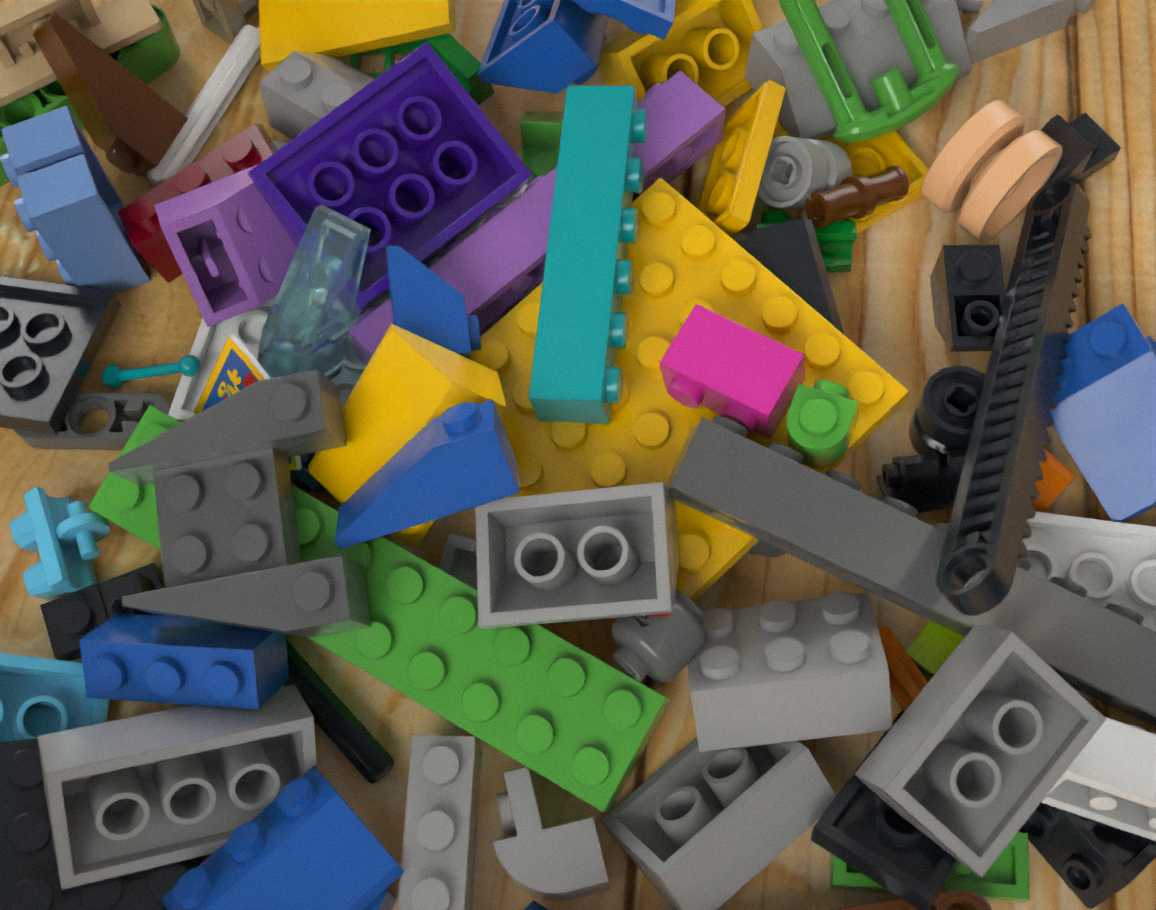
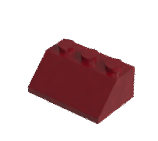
(140, 216)

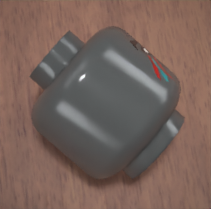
(659, 642)

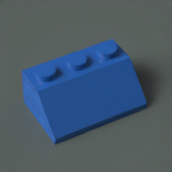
(543, 45)
(292, 856)

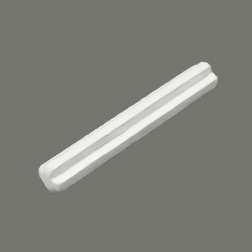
(210, 104)

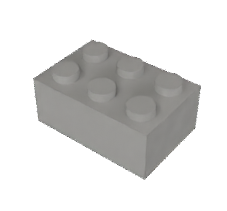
(790, 673)

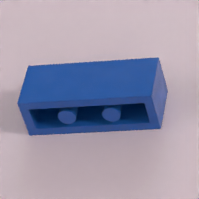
(183, 662)

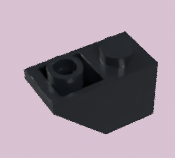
(968, 296)

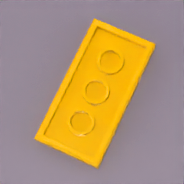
(347, 26)

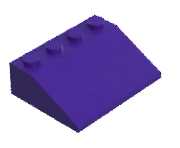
(400, 159)

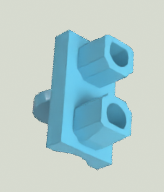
(64, 540)

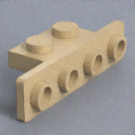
(108, 26)

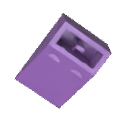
(227, 245)

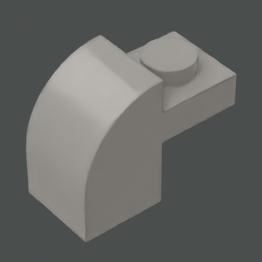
(547, 862)

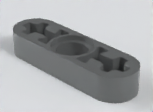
(112, 436)

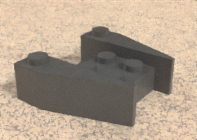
(232, 513)

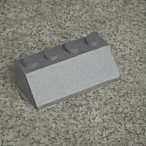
(867, 46)
(168, 782)

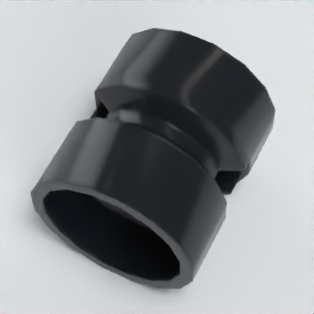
(946, 411)

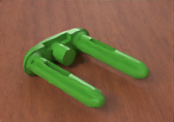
(897, 101)

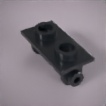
(922, 481)

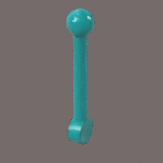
(115, 376)

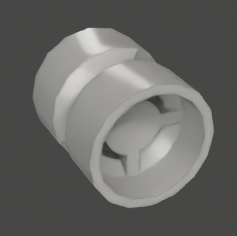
(799, 168)

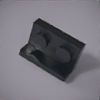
(1088, 854)

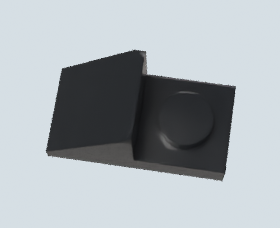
(1084, 147)

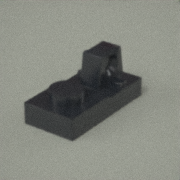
(84, 610)

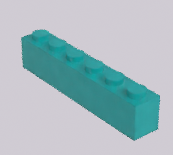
(587, 255)

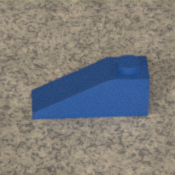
(442, 470)

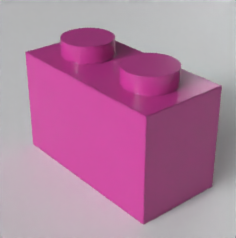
(732, 371)

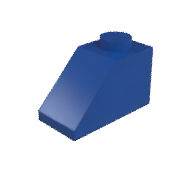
(429, 305)

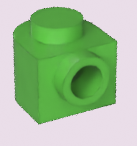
(821, 422)

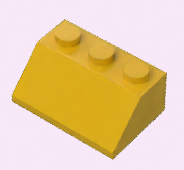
(705, 43)
(392, 402)

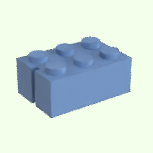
(70, 203)

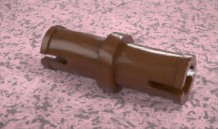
(856, 196)

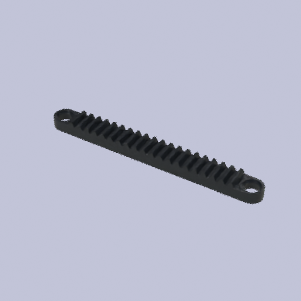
(1016, 403)

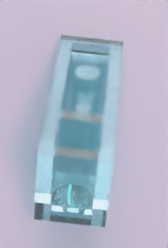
(316, 299)

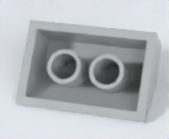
(308, 89)
(576, 556)
(981, 746)
(718, 818)

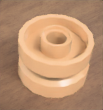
(991, 170)

